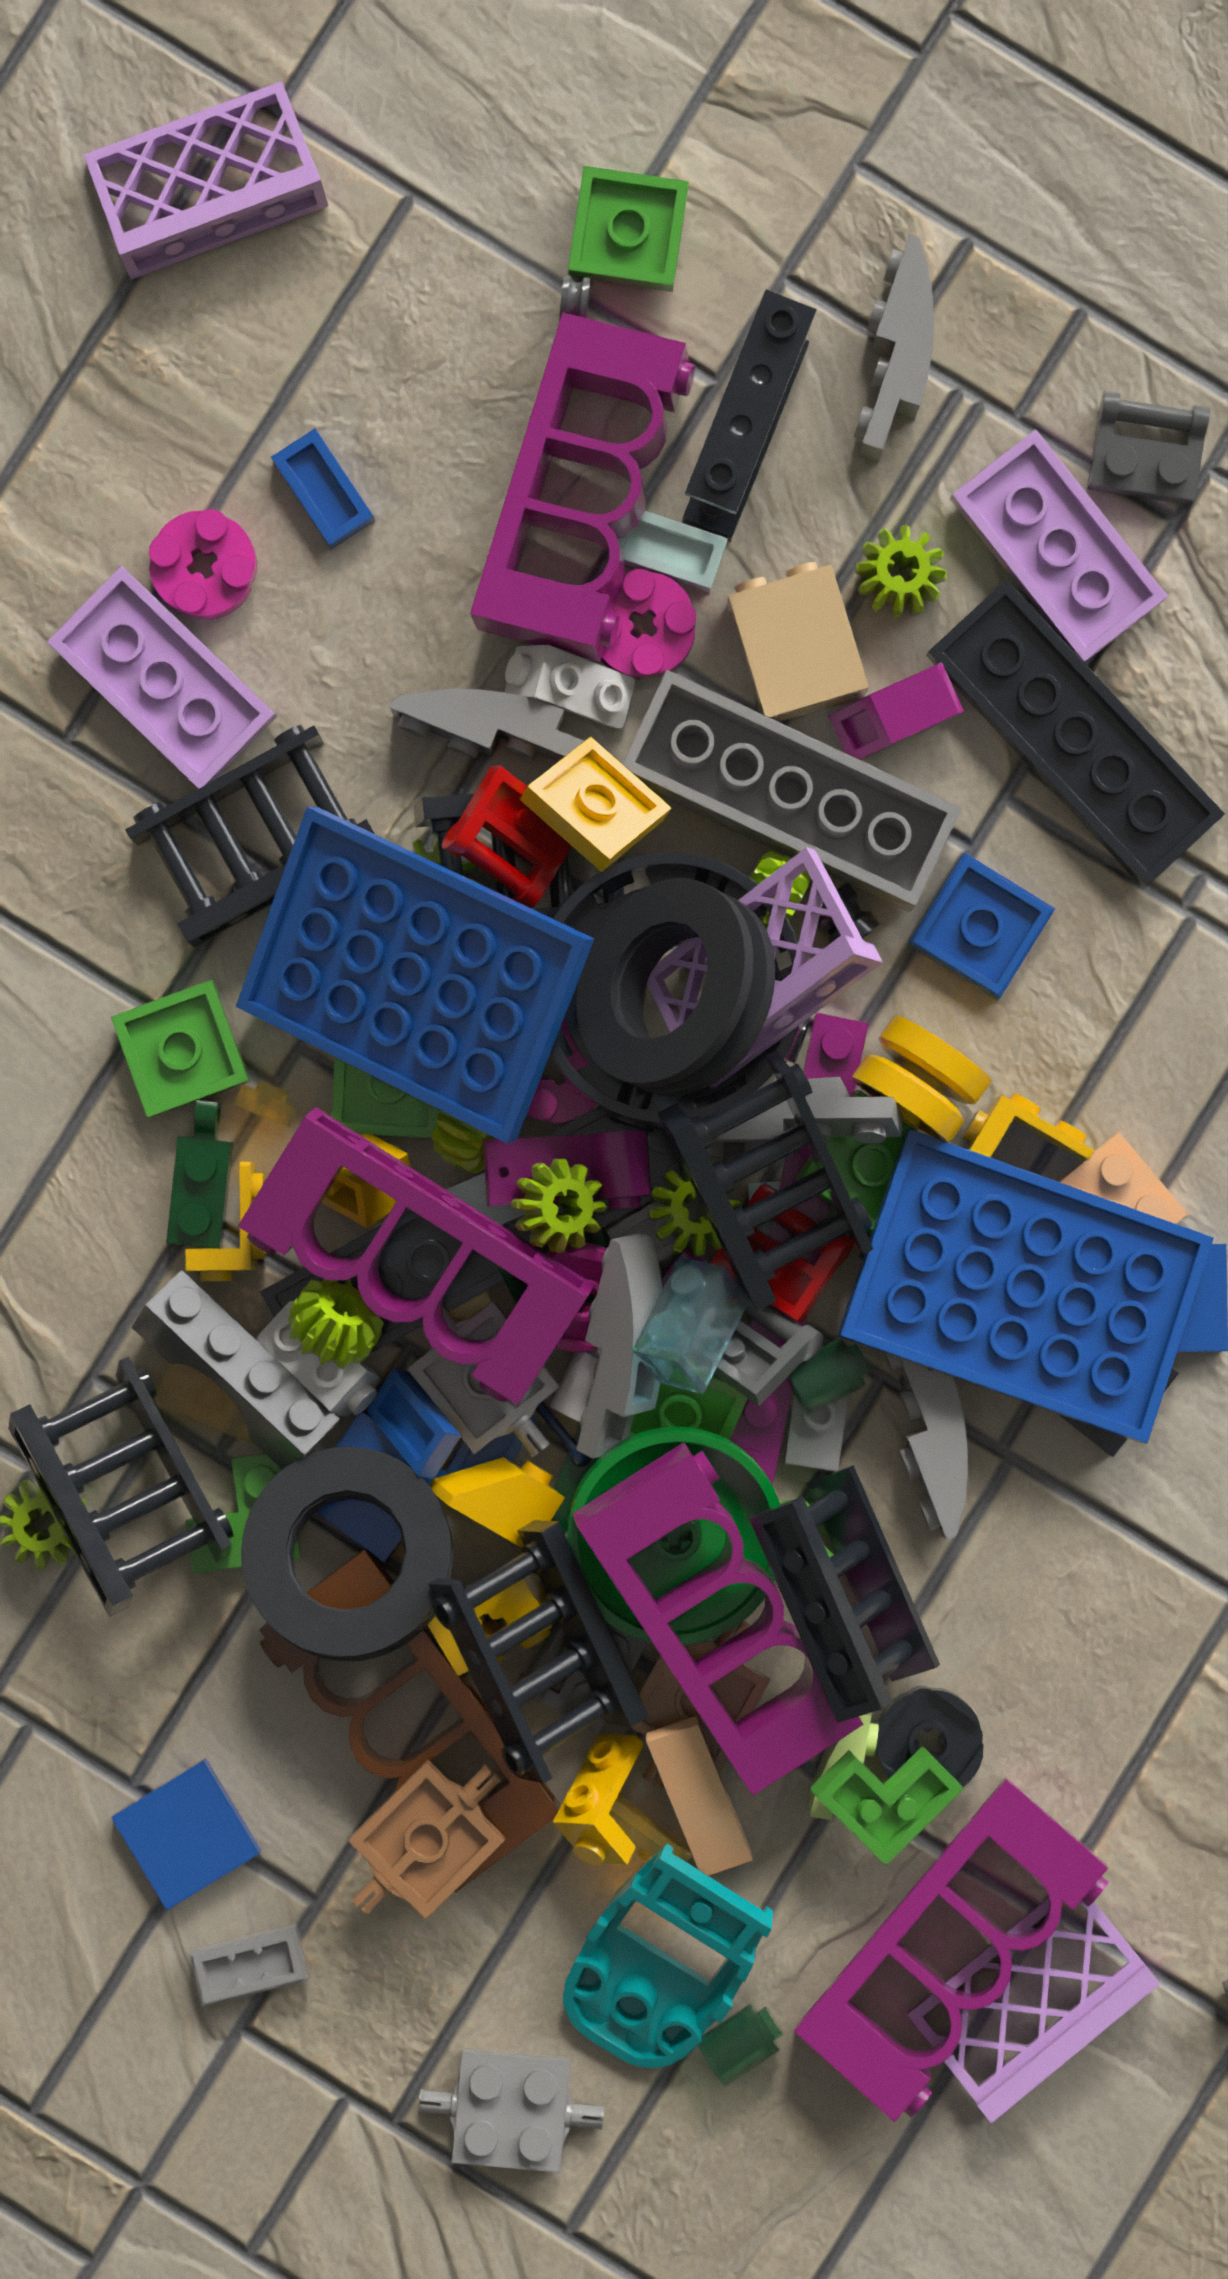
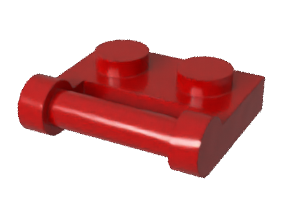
(502, 813)
(799, 1282)

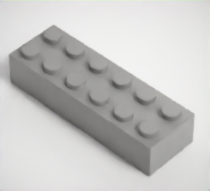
(790, 791)

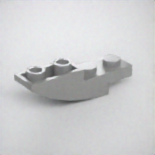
(906, 335)
(479, 717)
(836, 1115)
(616, 1317)
(939, 1448)

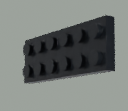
(1075, 734)

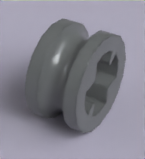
(575, 297)

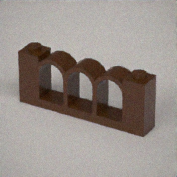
(513, 1806)

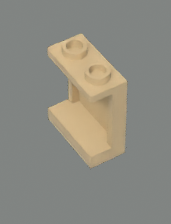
(797, 642)

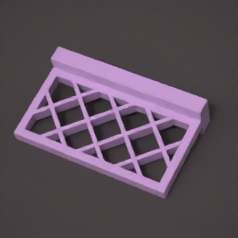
(210, 221)
(811, 982)
(1062, 2038)

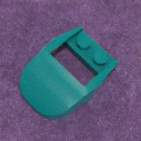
(641, 1998)

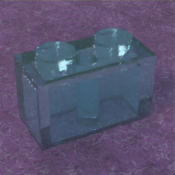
(691, 1325)

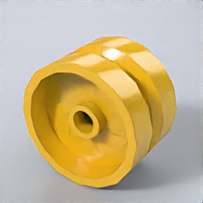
(924, 1074)

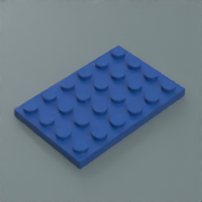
(413, 973)
(1026, 1286)

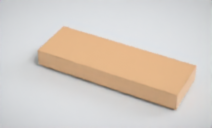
(699, 1796)

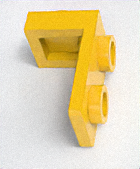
(988, 1128)
(219, 1263)
(586, 1808)

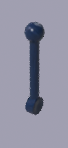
(577, 1458)

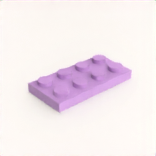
(1058, 546)
(162, 678)

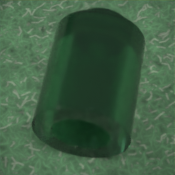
(828, 1376)
(741, 2043)

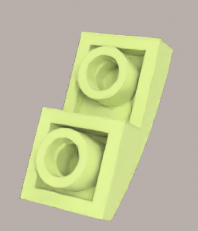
(860, 1742)

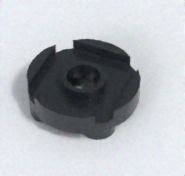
(928, 1709)

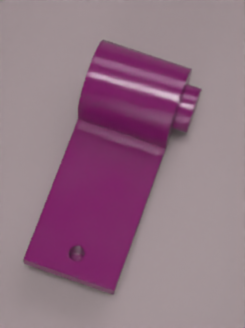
(612, 1158)

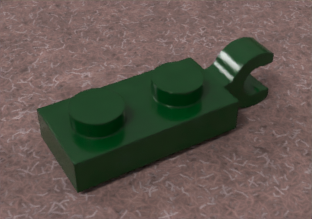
(200, 1182)

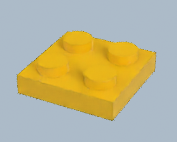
(595, 804)

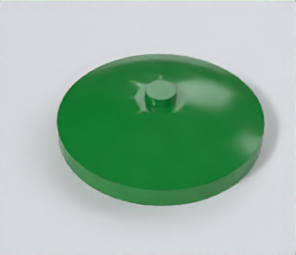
(686, 1549)

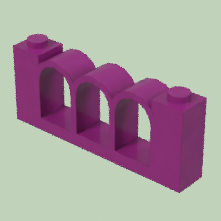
(609, 363)
(284, 1220)
(640, 1512)
(858, 2046)

